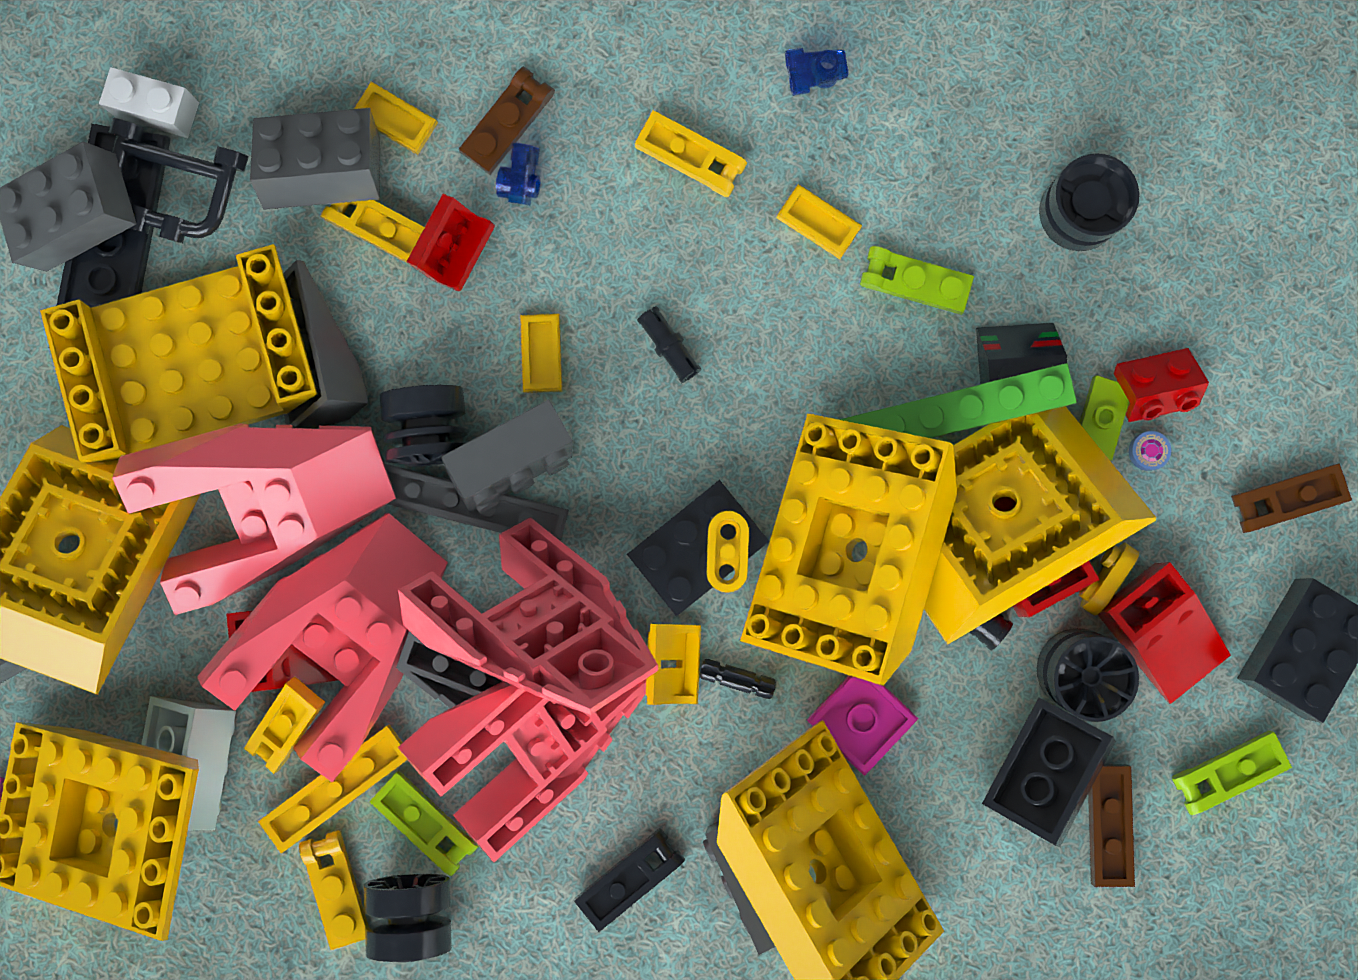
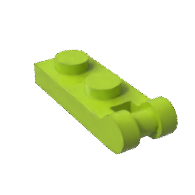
(917, 281)
(1232, 772)
(423, 822)

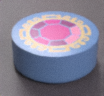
(1149, 450)

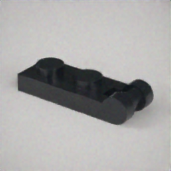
(628, 881)

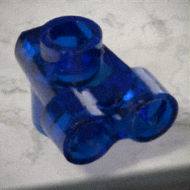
(807, 72)
(519, 181)

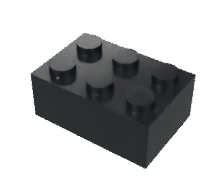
(676, 553)
(1306, 650)
(1049, 772)

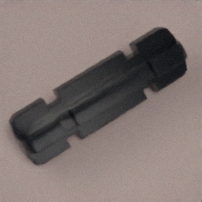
(737, 678)

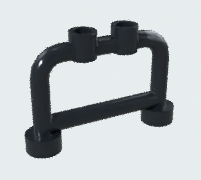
(223, 170)

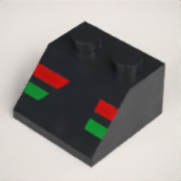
(1017, 350)

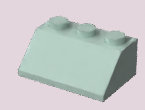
(198, 733)

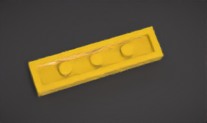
(325, 798)

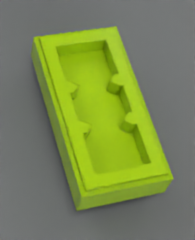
(1104, 413)

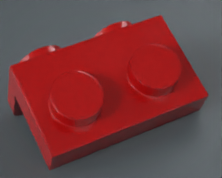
(450, 243)
(1161, 384)

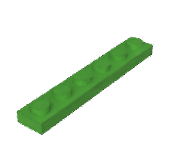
(977, 404)

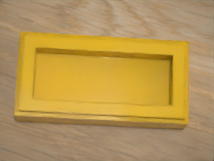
(397, 118)
(819, 221)
(541, 353)

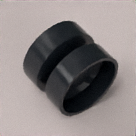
(1089, 202)

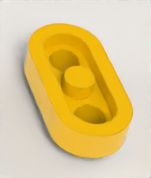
(730, 552)
(1117, 565)

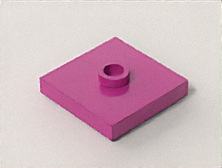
(863, 720)

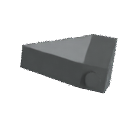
(331, 361)

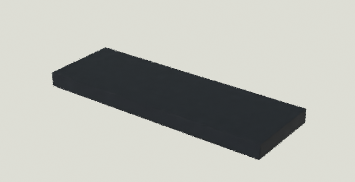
(118, 264)

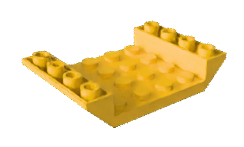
(180, 359)

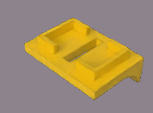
(676, 683)

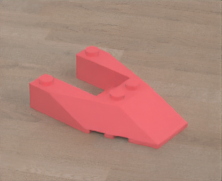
(281, 489)
(345, 619)
(553, 639)
(549, 748)

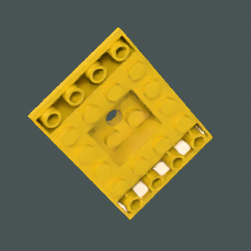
(844, 490)
(1065, 514)
(75, 608)
(61, 831)
(865, 906)

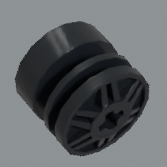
(424, 423)

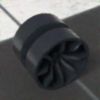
(1088, 674)
(408, 924)

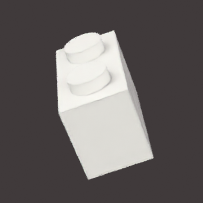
(149, 102)

